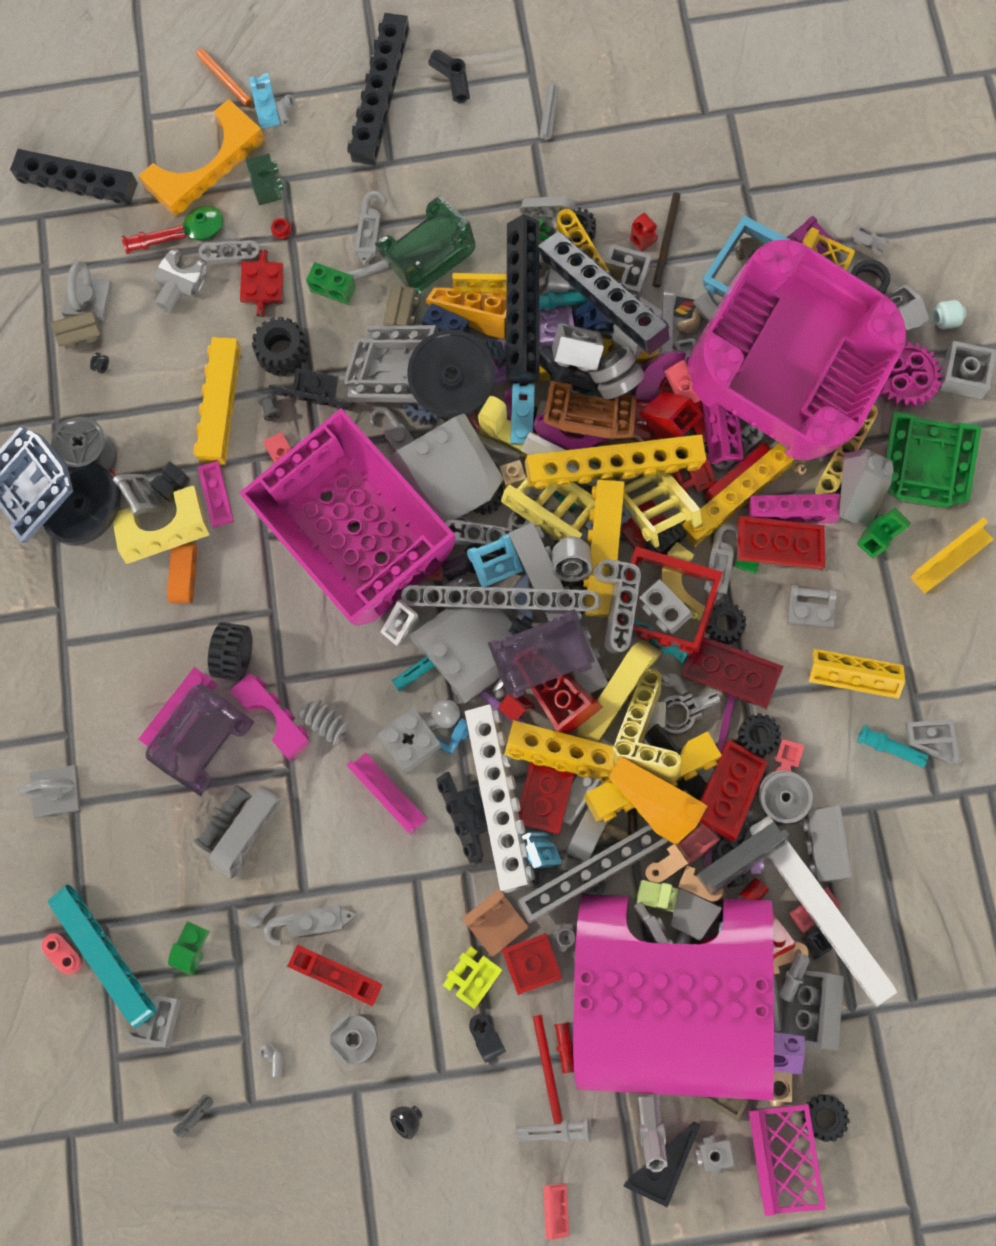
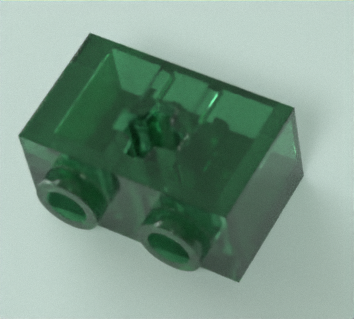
(264, 179)

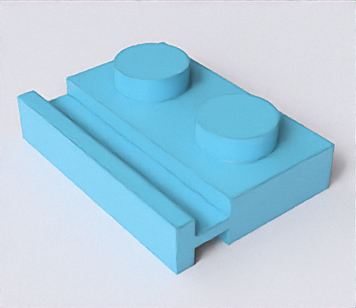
(541, 850)

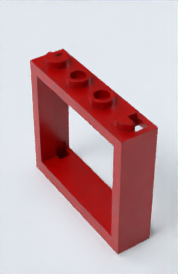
(682, 567)

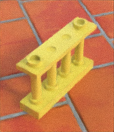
(677, 498)
(548, 521)

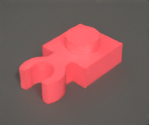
(788, 754)

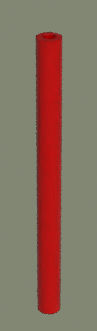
(547, 1069)

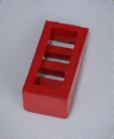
(516, 707)

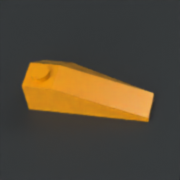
(483, 310)
(662, 805)

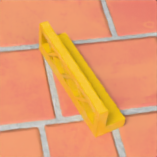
(468, 281)
(952, 556)
(856, 675)

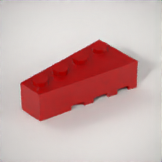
(566, 703)

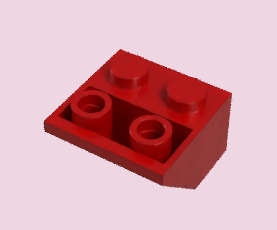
(670, 415)

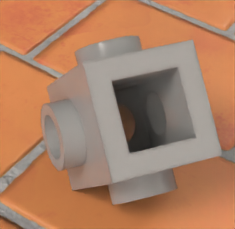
(723, 1154)

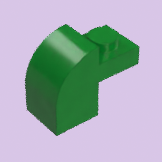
(881, 531)
(186, 952)

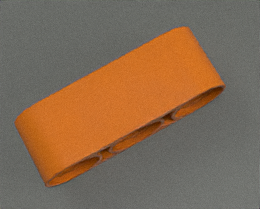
(182, 573)

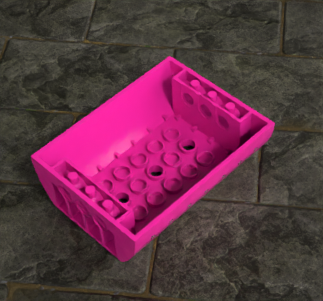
(365, 492)

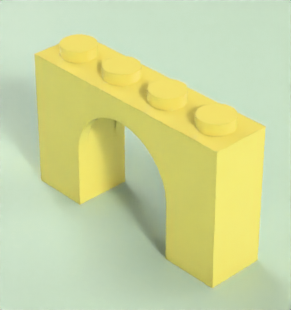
(186, 527)

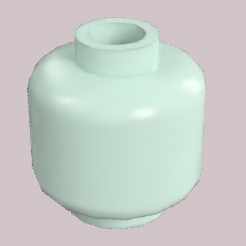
(948, 314)

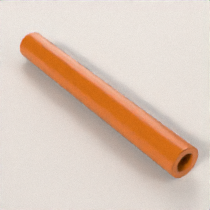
(224, 77)

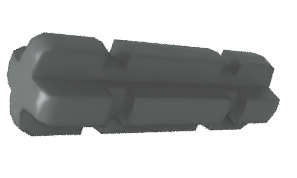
(193, 1116)

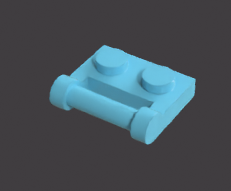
(496, 568)

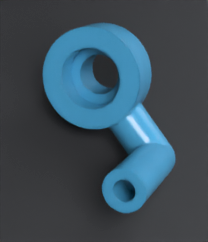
(460, 732)

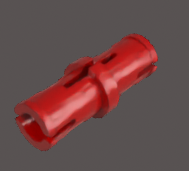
(565, 1047)

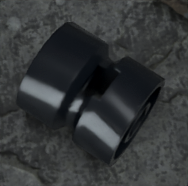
(170, 481)

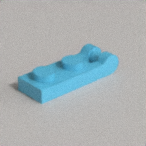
(264, 101)
(522, 413)

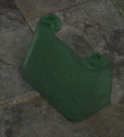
(430, 247)

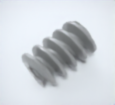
(324, 722)

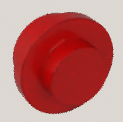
(281, 228)

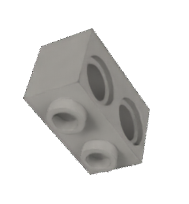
(669, 604)

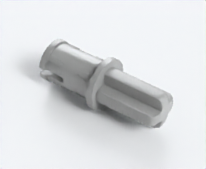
(794, 977)

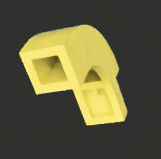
(674, 581)

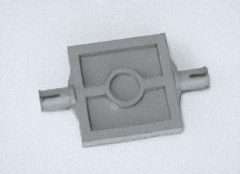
(652, 925)

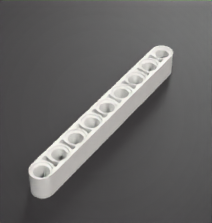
(830, 921)

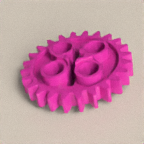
(908, 374)

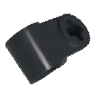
(821, 941)
(488, 1041)

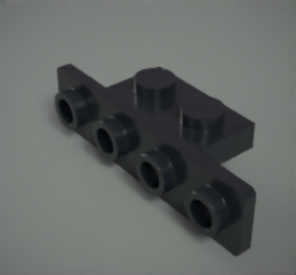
(314, 386)
(658, 738)
(466, 813)

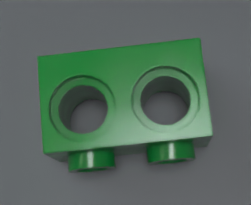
(331, 283)

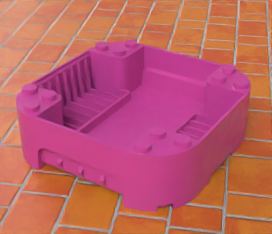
(798, 349)

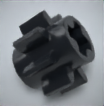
(521, 625)

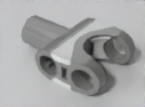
(178, 280)

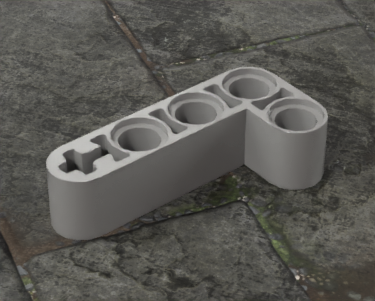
(482, 530)
(617, 606)
(586, 836)
(228, 853)

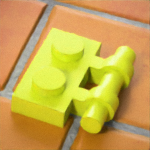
(479, 980)

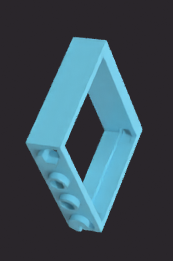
(746, 226)

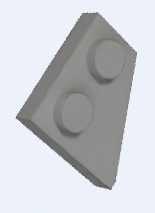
(934, 738)
(159, 1027)

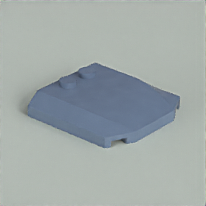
(31, 482)

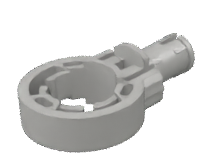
(686, 702)

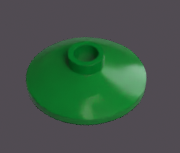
(203, 223)

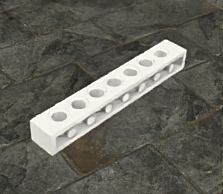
(477, 721)

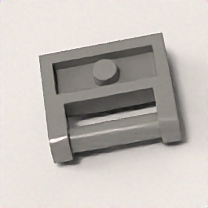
(139, 486)
(811, 613)

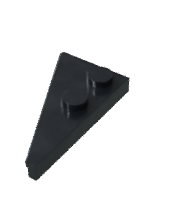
(661, 1185)

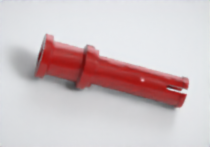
(143, 240)

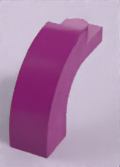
(654, 373)
(565, 439)

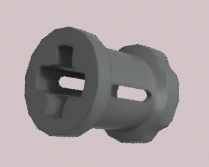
(270, 407)

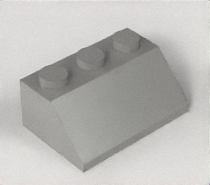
(826, 844)
(816, 1010)

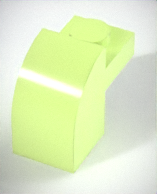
(657, 896)

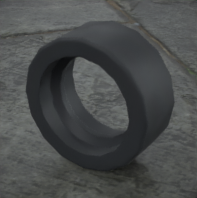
(876, 268)

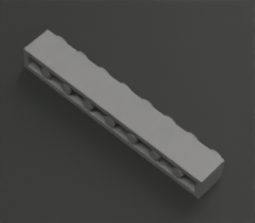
(539, 569)
(590, 873)

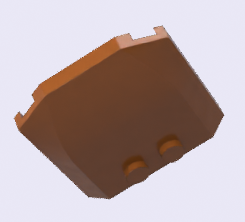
(590, 413)

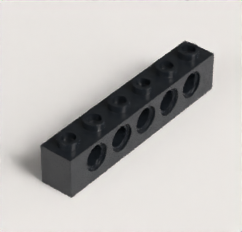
(74, 176)

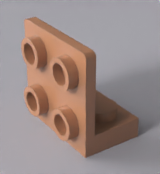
(495, 922)

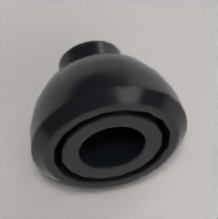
(406, 1121)

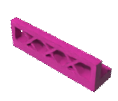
(719, 436)
(387, 793)

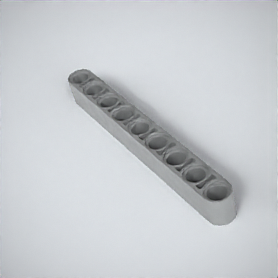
(490, 594)

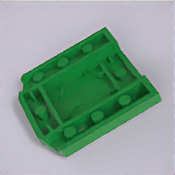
(931, 460)

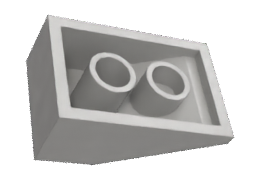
(864, 485)

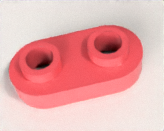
(61, 952)

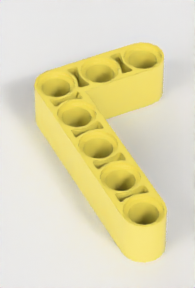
(495, 426)
(834, 478)
(634, 665)
(636, 725)

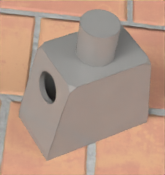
(694, 917)

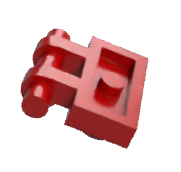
(700, 479)

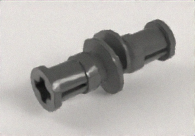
(223, 819)

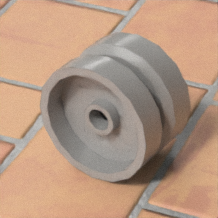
(617, 373)
(771, 791)

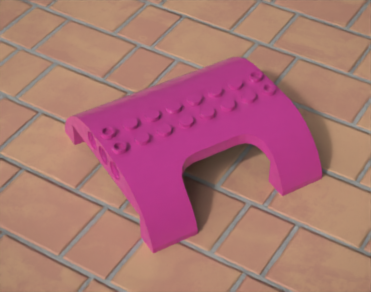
(674, 1012)

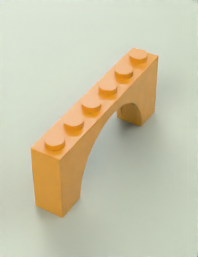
(179, 190)

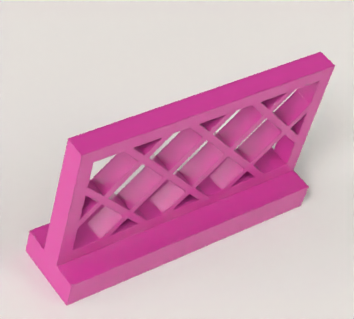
(765, 1162)

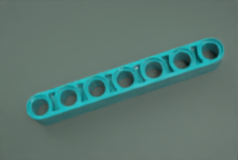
(102, 956)

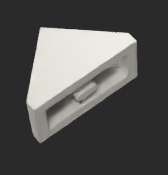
(400, 622)

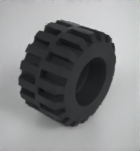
(277, 331)
(230, 651)

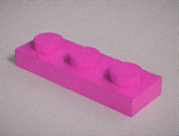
(215, 494)

